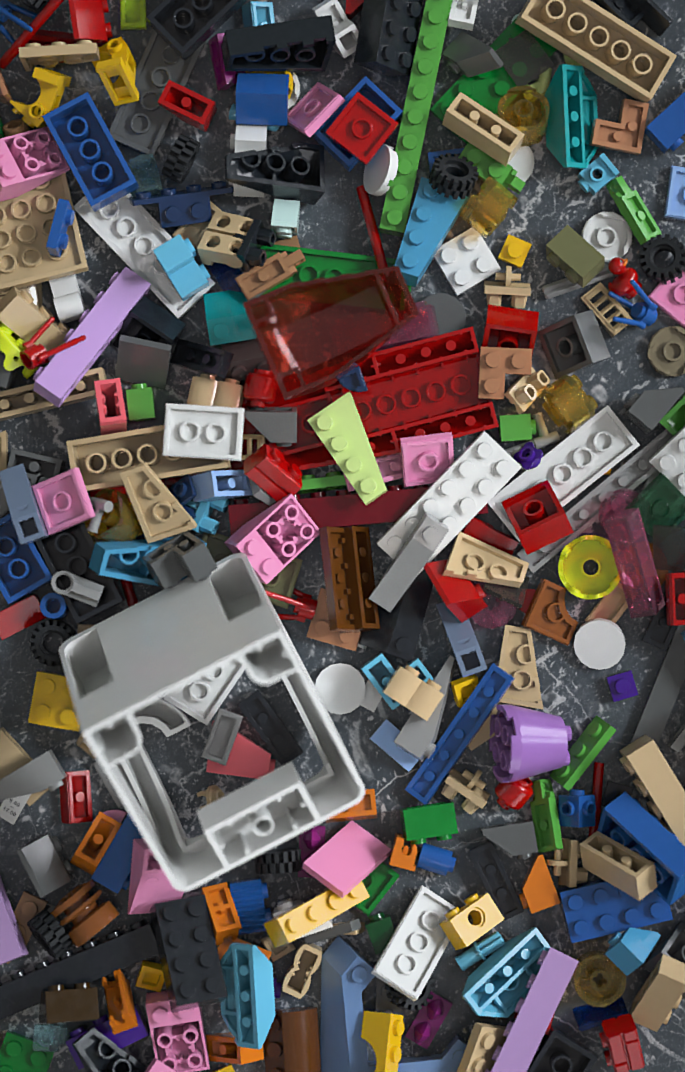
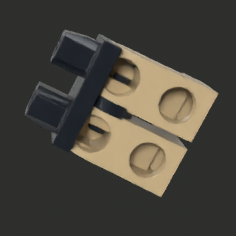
(235, 241)

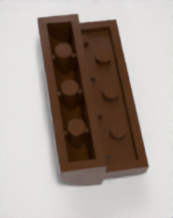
(349, 579)
(293, 1041)

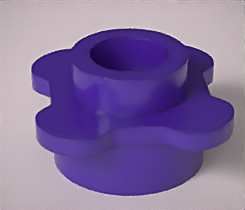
(530, 461)

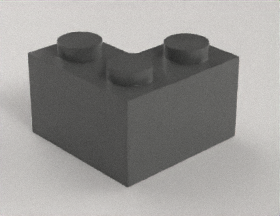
(37, 466)
(179, 558)

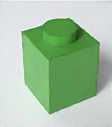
(141, 403)
(516, 428)

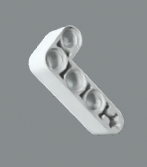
(67, 298)

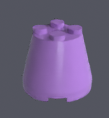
(527, 743)

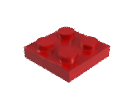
(361, 128)

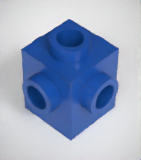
(577, 809)

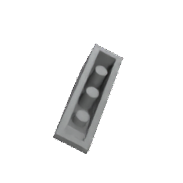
(409, 561)
(420, 735)
(33, 777)

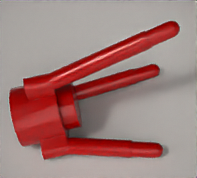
(36, 355)
(303, 606)

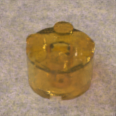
(526, 112)
(489, 207)
(568, 403)
(121, 522)
(608, 989)

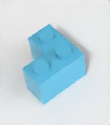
(181, 268)
(380, 671)

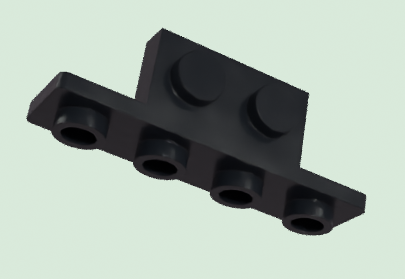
(636, 10)

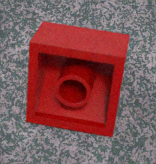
(90, 21)
(510, 328)
(537, 517)
(458, 594)

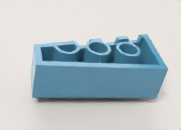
(426, 230)
(124, 559)

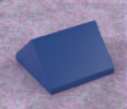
(262, 99)

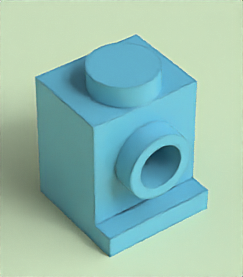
(605, 167)

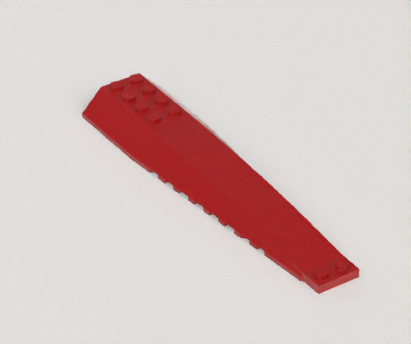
(410, 393)

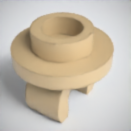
(212, 794)

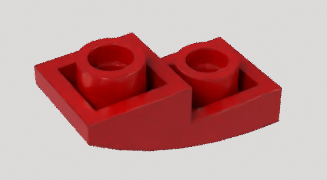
(488, 534)

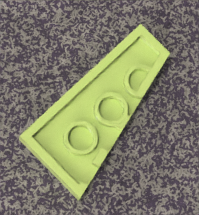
(348, 444)

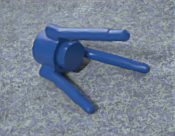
(5, 13)
(642, 312)

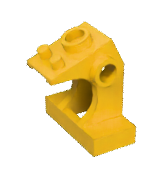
(114, 61)
(52, 89)

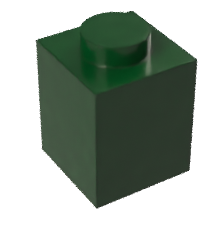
(380, 930)

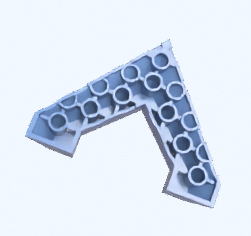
(342, 1049)

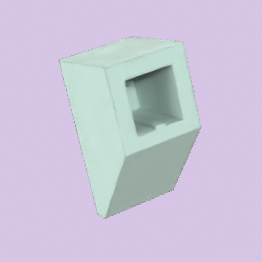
(285, 218)

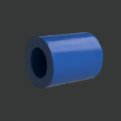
(54, 606)
(435, 859)

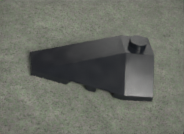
(283, 172)
(401, 626)
(103, 1055)

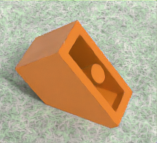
(95, 843)
(538, 887)
(223, 1049)

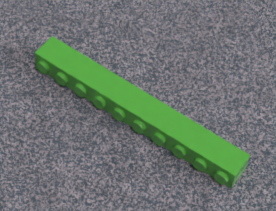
(415, 116)

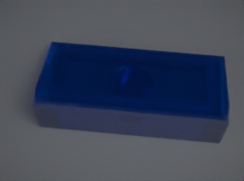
(591, 1016)

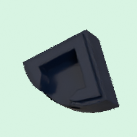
(354, 380)

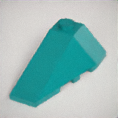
(227, 317)

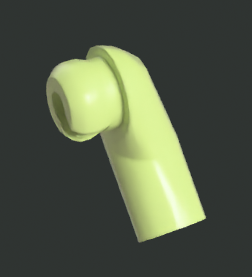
(543, 82)

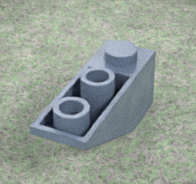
(22, 505)
(462, 642)

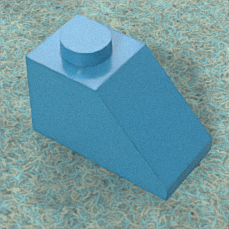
(631, 948)

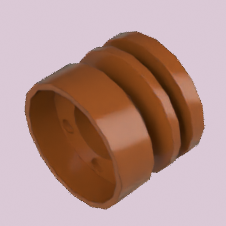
(84, 913)

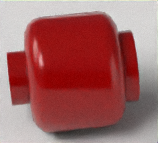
(260, 388)
(514, 794)

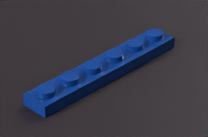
(460, 733)

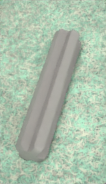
(564, 285)

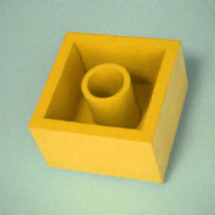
(53, 702)

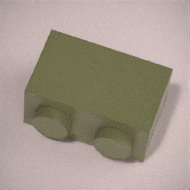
(574, 256)

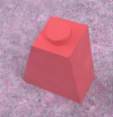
(110, 406)
(245, 760)

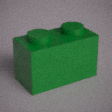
(428, 821)

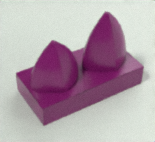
(223, 78)
(309, 843)
(428, 1020)

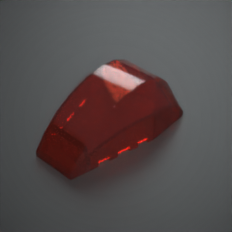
(328, 326)

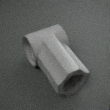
(79, 589)

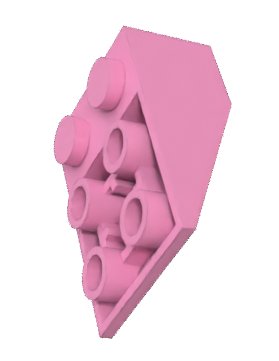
(29, 162)
(274, 537)
(148, 881)
(178, 1035)

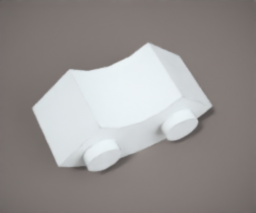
(246, 139)
(163, 716)

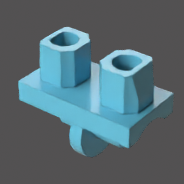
(203, 512)

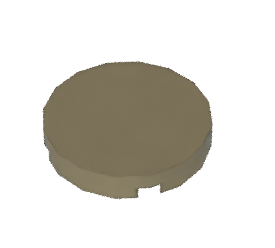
(667, 351)

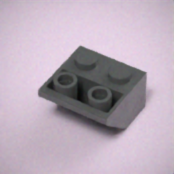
(245, 359)

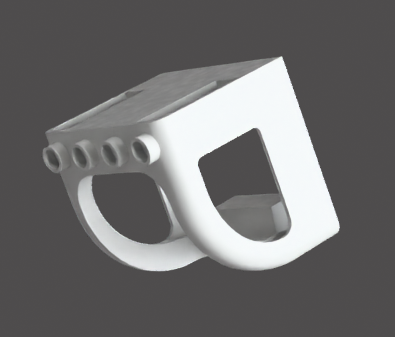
(166, 646)

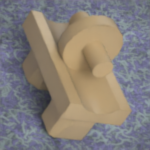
(518, 290)
(526, 389)
(467, 785)
(566, 864)

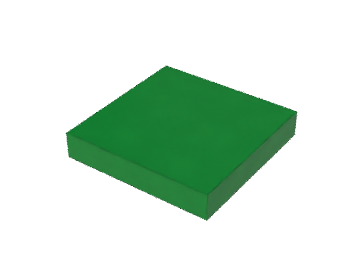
(377, 885)

